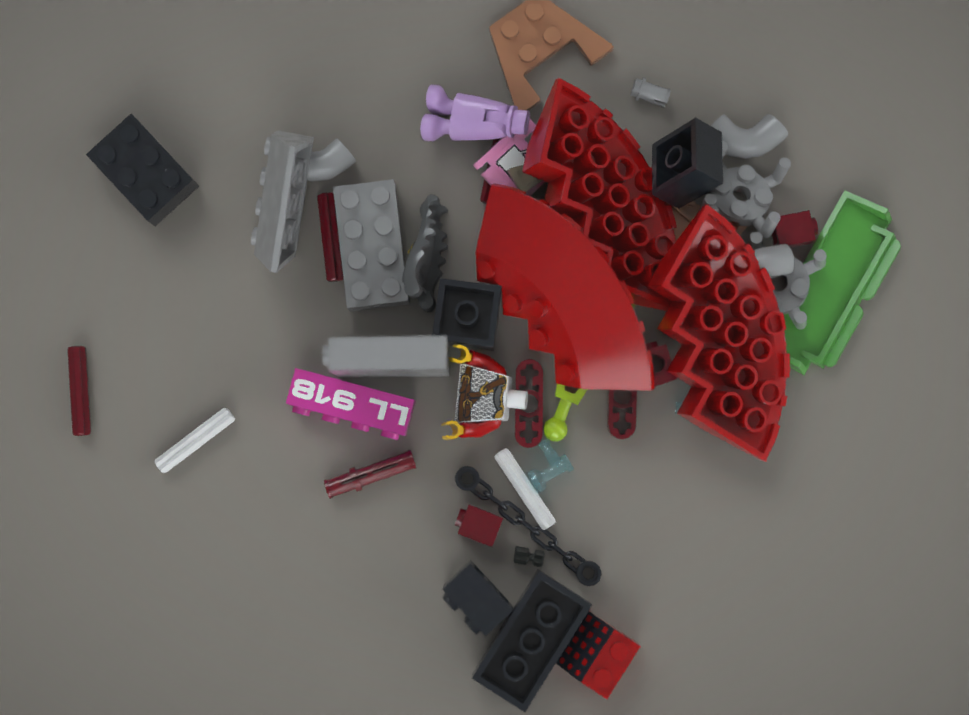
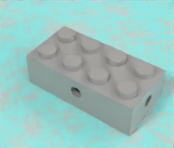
(371, 245)

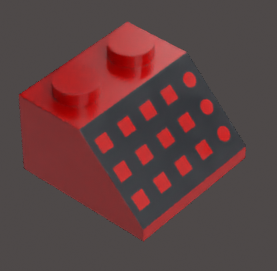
(598, 655)

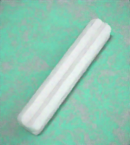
(194, 440)
(525, 489)

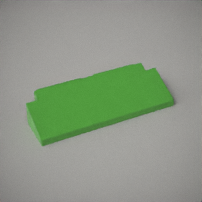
(856, 265)

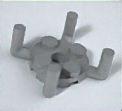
(758, 194)
(798, 283)

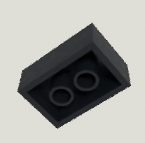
(142, 170)

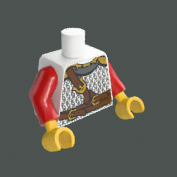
(482, 395)

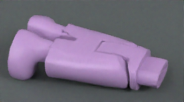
(470, 117)

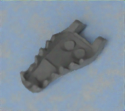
(424, 255)

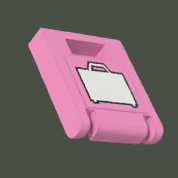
(506, 155)

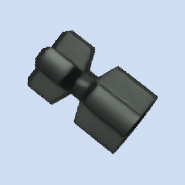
(523, 555)

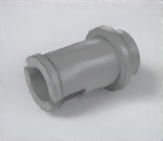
(650, 92)

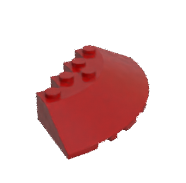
(603, 186)
(564, 292)
(728, 334)

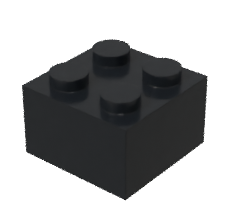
(687, 163)
(467, 313)
(477, 599)

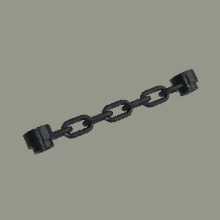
(533, 530)

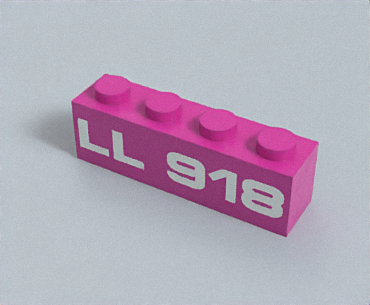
(350, 402)

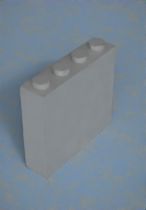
(387, 356)

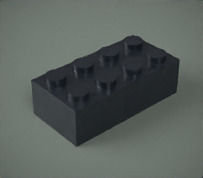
(531, 640)

